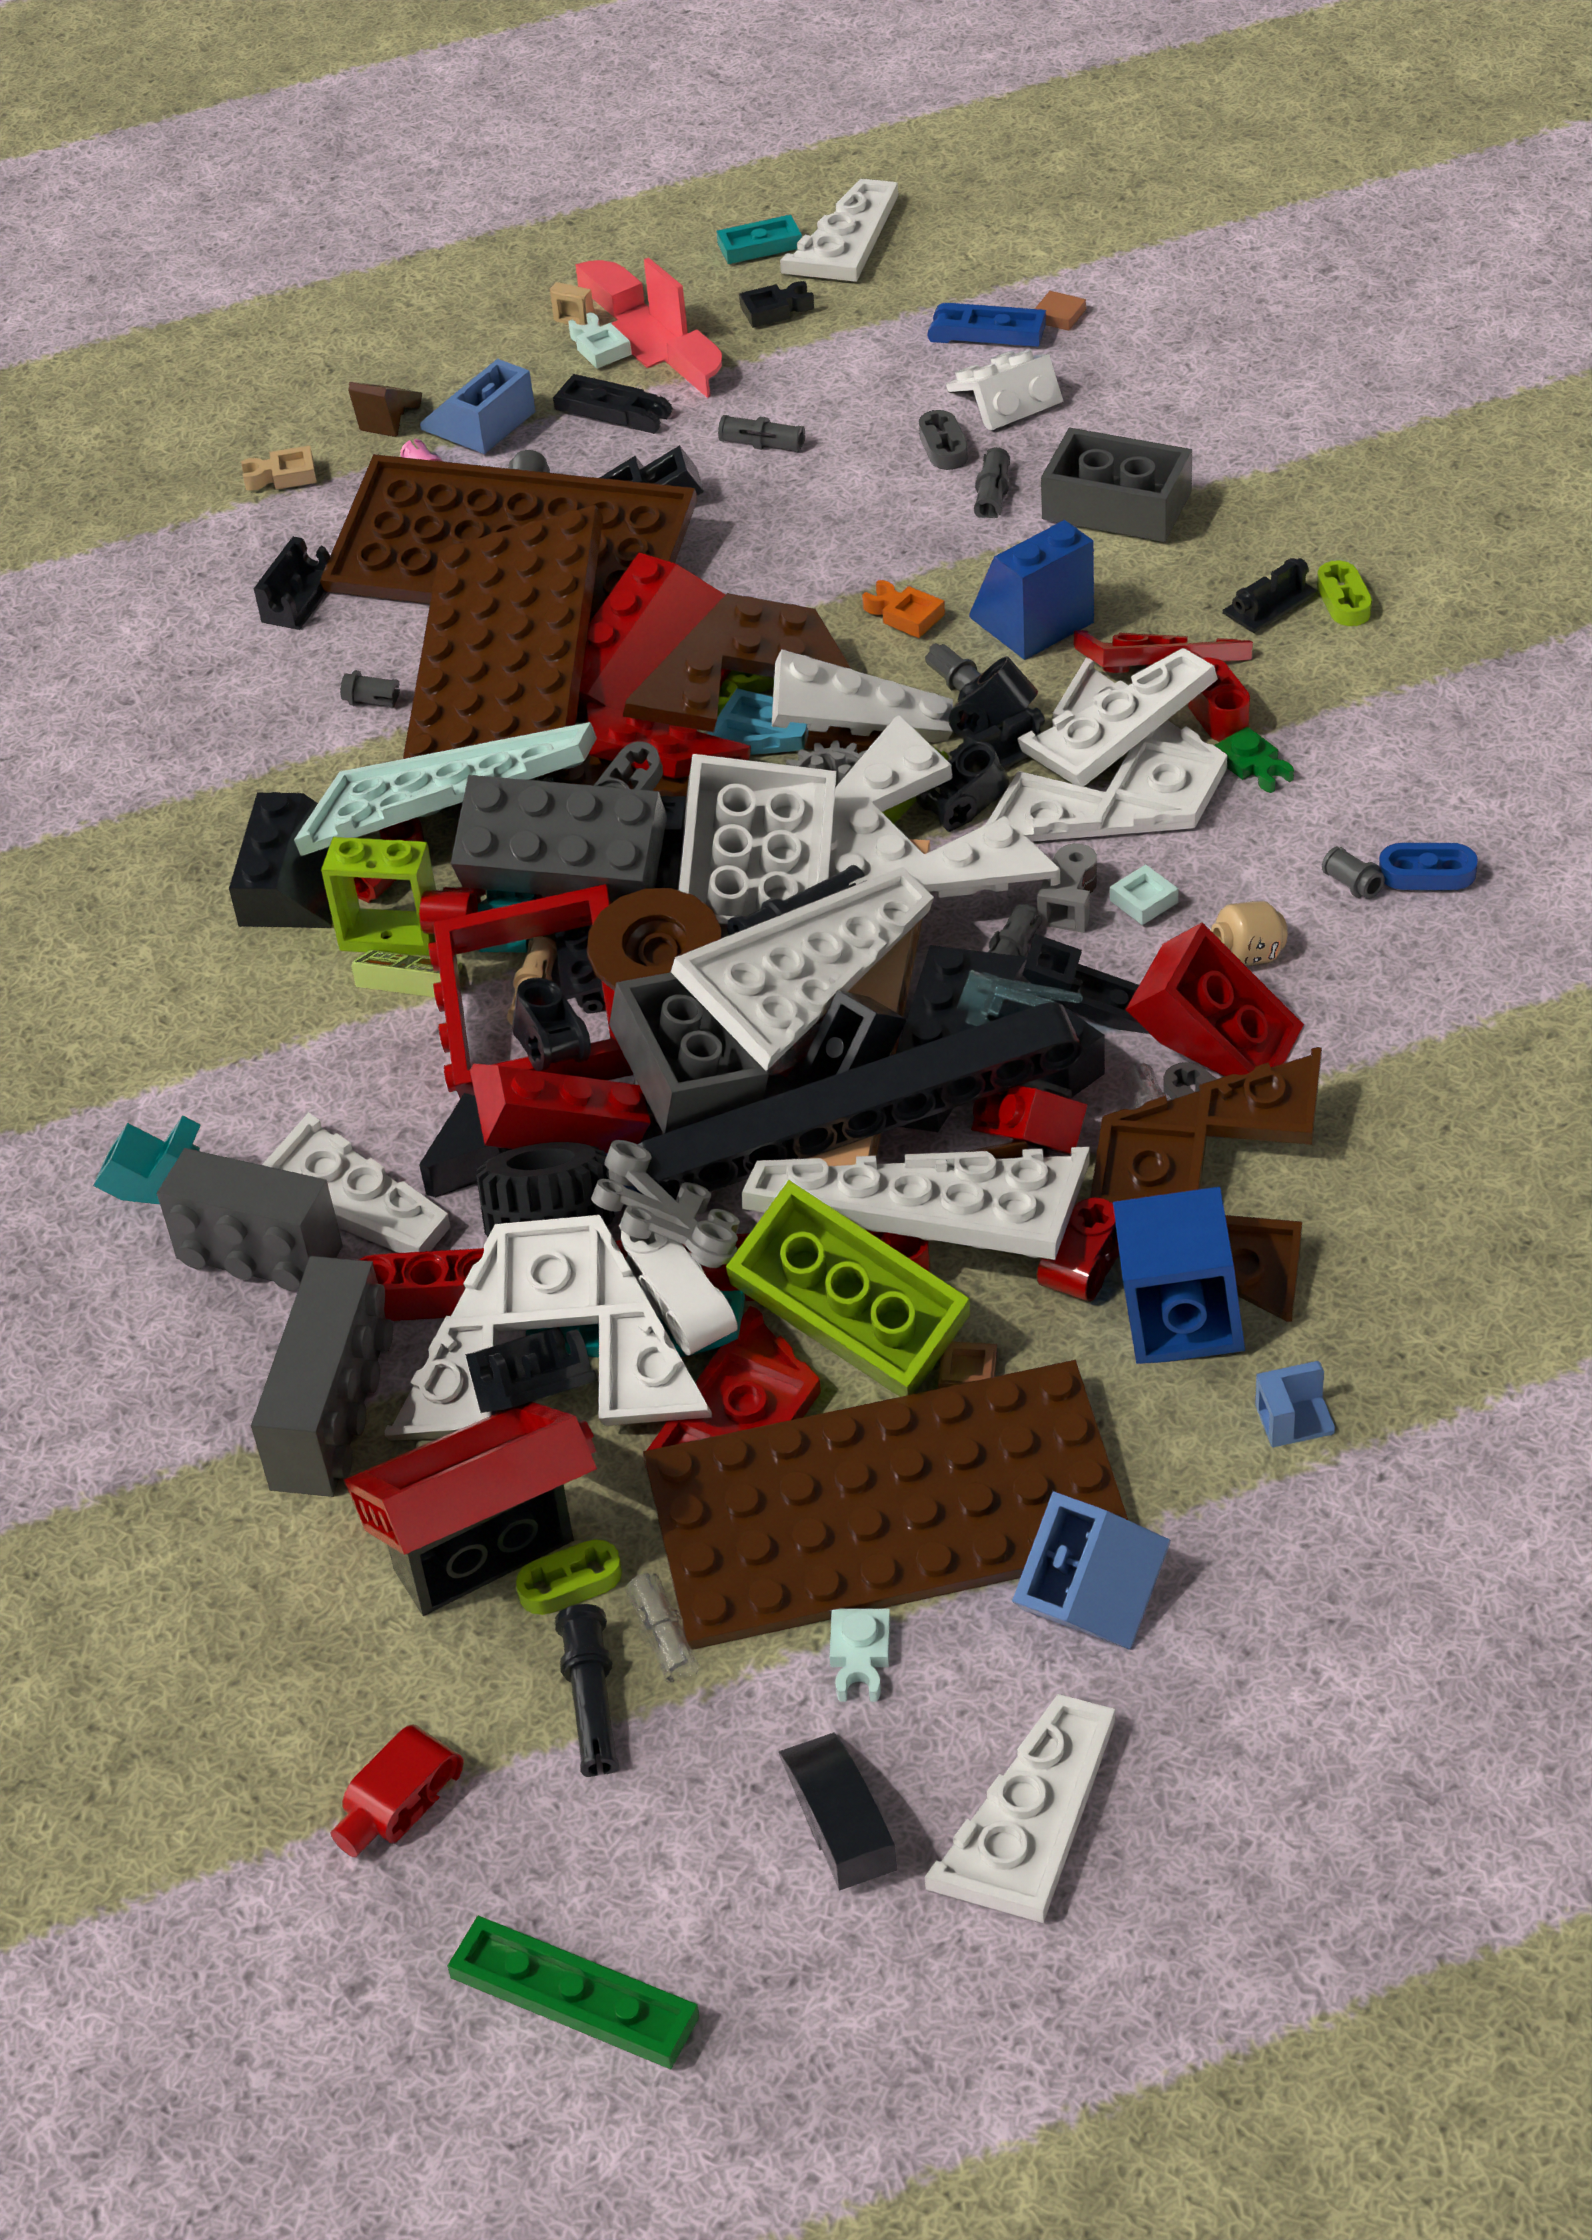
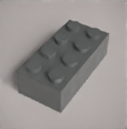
(557, 837)
(322, 1377)

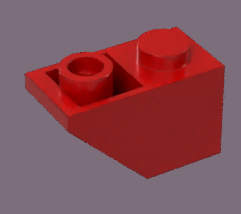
(1031, 1117)

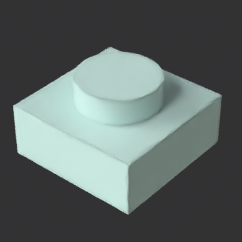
(1144, 894)

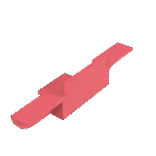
(654, 331)

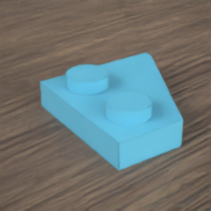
(749, 721)

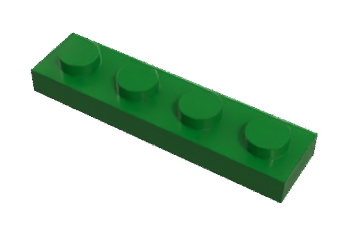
(574, 1992)

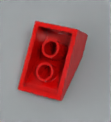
(1212, 1006)

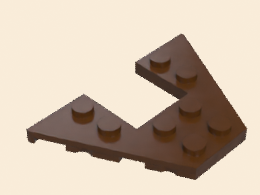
(740, 637)
(1163, 1152)

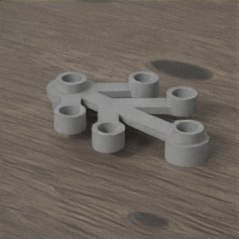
(709, 1240)

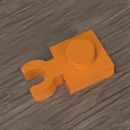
(905, 610)

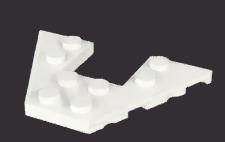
(900, 768)
(1157, 787)
(552, 1278)

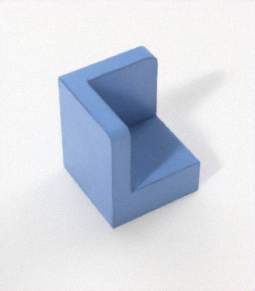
(1293, 1404)

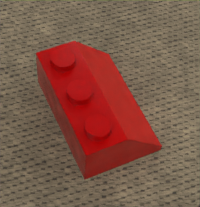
(545, 1107)

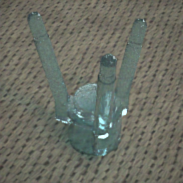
(986, 992)

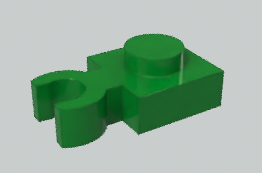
(1253, 755)

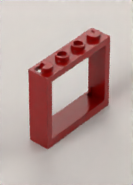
(507, 926)
(471, 1475)

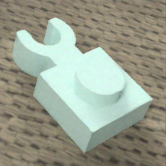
(597, 343)
(858, 1644)

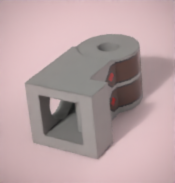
(1068, 903)

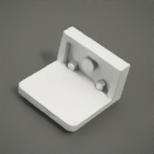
(1010, 386)

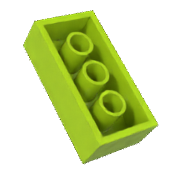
(848, 1290)

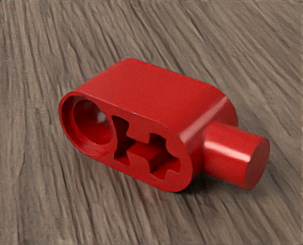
(1223, 705)
(395, 1789)

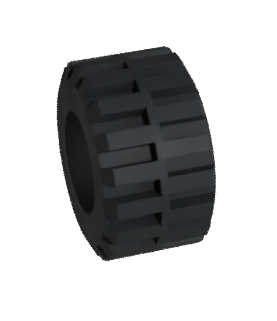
(541, 1184)

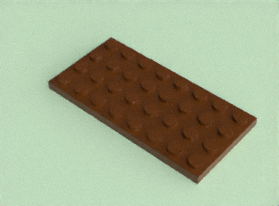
(421, 506)
(506, 635)
(873, 1501)

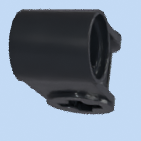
(991, 698)
(974, 785)
(548, 1025)

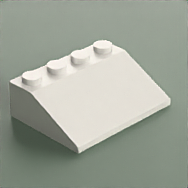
(754, 833)

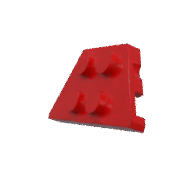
(672, 742)
(747, 1386)

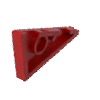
(1147, 649)

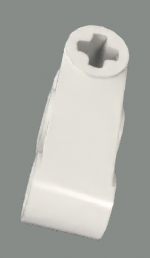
(679, 1291)

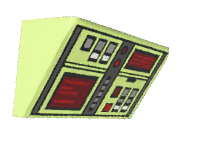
(396, 973)

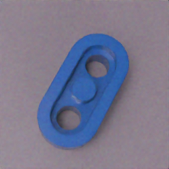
(1428, 866)

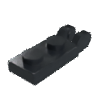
(612, 403)

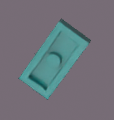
(758, 239)

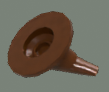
(646, 932)

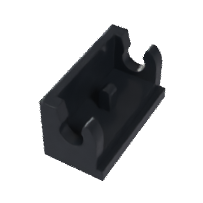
(291, 586)
(529, 1369)

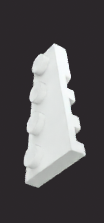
(846, 236)
(841, 697)
(1098, 736)
(361, 1192)
(1027, 1824)

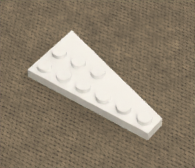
(784, 972)
(942, 1196)

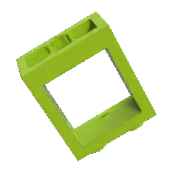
(363, 928)

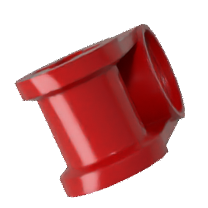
(447, 904)
(1085, 1251)

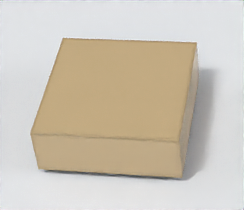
(571, 303)

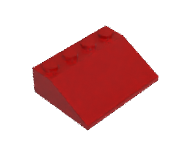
(639, 627)

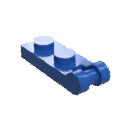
(987, 324)

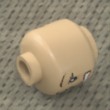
(1252, 931)

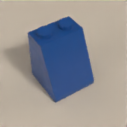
(1038, 590)
(1178, 1276)

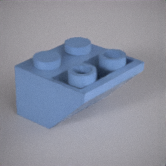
(485, 408)
(1091, 1570)

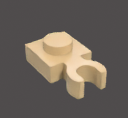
(284, 469)

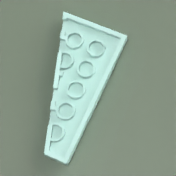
(423, 785)

